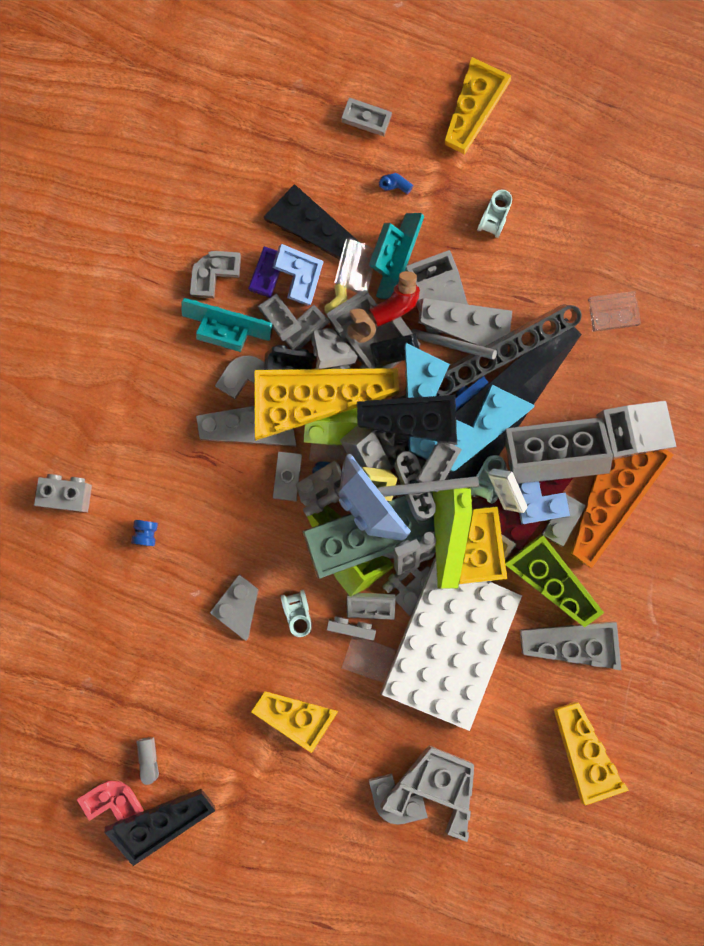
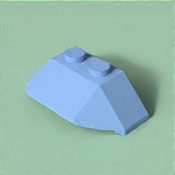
(368, 505)

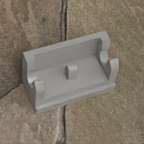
(340, 316)

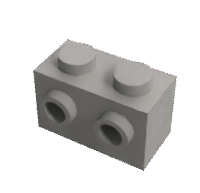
(63, 494)

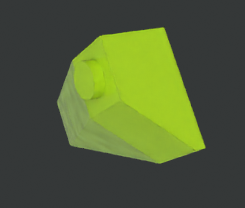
(331, 429)
(451, 533)
(359, 576)

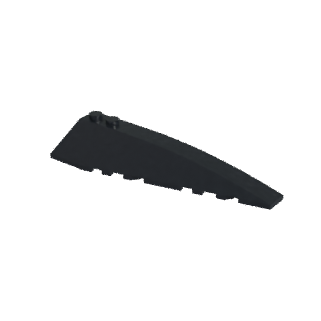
(523, 379)

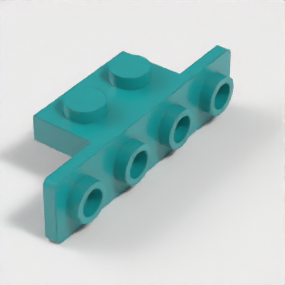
(394, 251)
(224, 326)

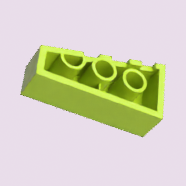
(550, 575)

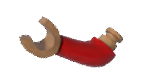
(398, 304)

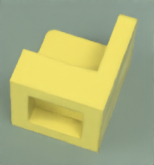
(381, 478)

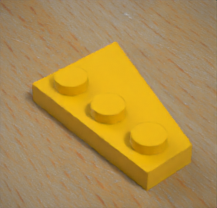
(295, 719)

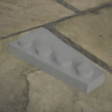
(466, 322)
(238, 426)

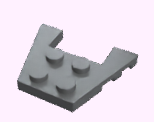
(440, 779)

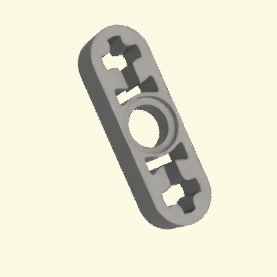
(415, 467)

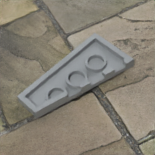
(587, 645)

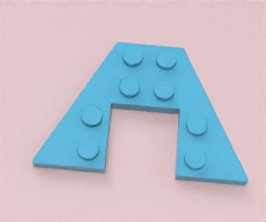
(496, 413)

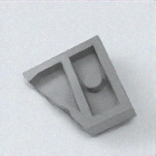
(331, 349)

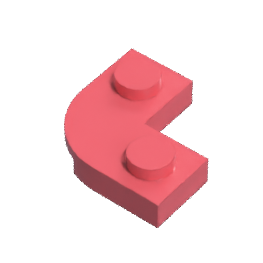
(110, 795)

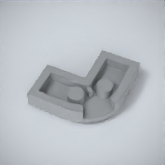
(212, 265)
(238, 373)
(414, 810)

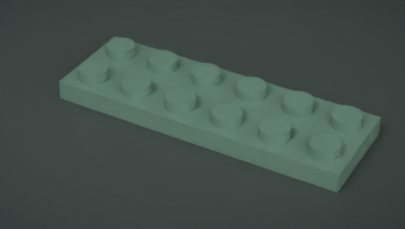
(343, 545)

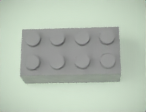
(558, 450)

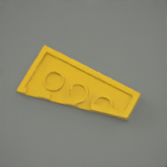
(478, 98)
(591, 768)

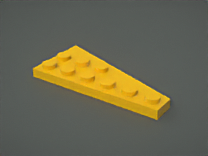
(303, 396)

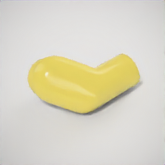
(341, 297)

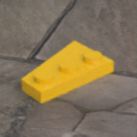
(484, 548)

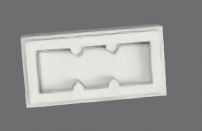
(508, 490)

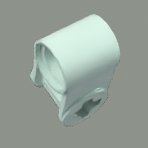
(495, 216)
(485, 486)
(297, 611)

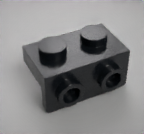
(286, 359)

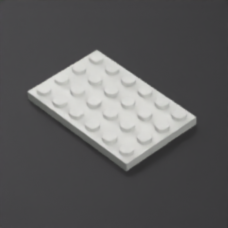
(451, 649)

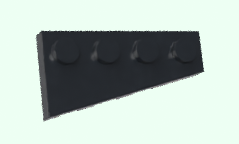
(307, 220)
(416, 417)
(155, 827)

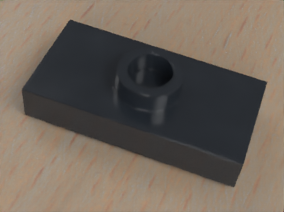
(392, 350)

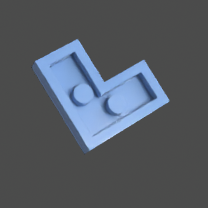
(304, 270)
(542, 507)

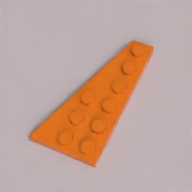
(613, 501)

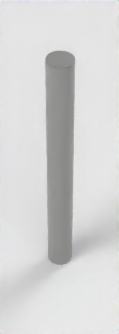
(455, 344)
(429, 486)

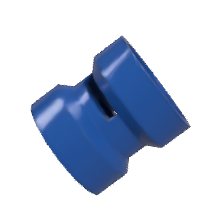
(144, 533)

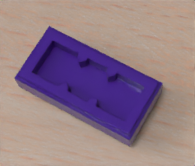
(265, 276)

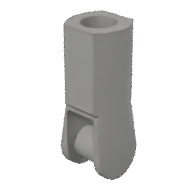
(147, 760)

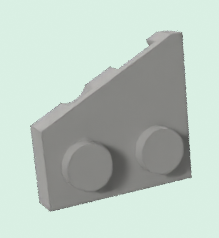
(237, 607)

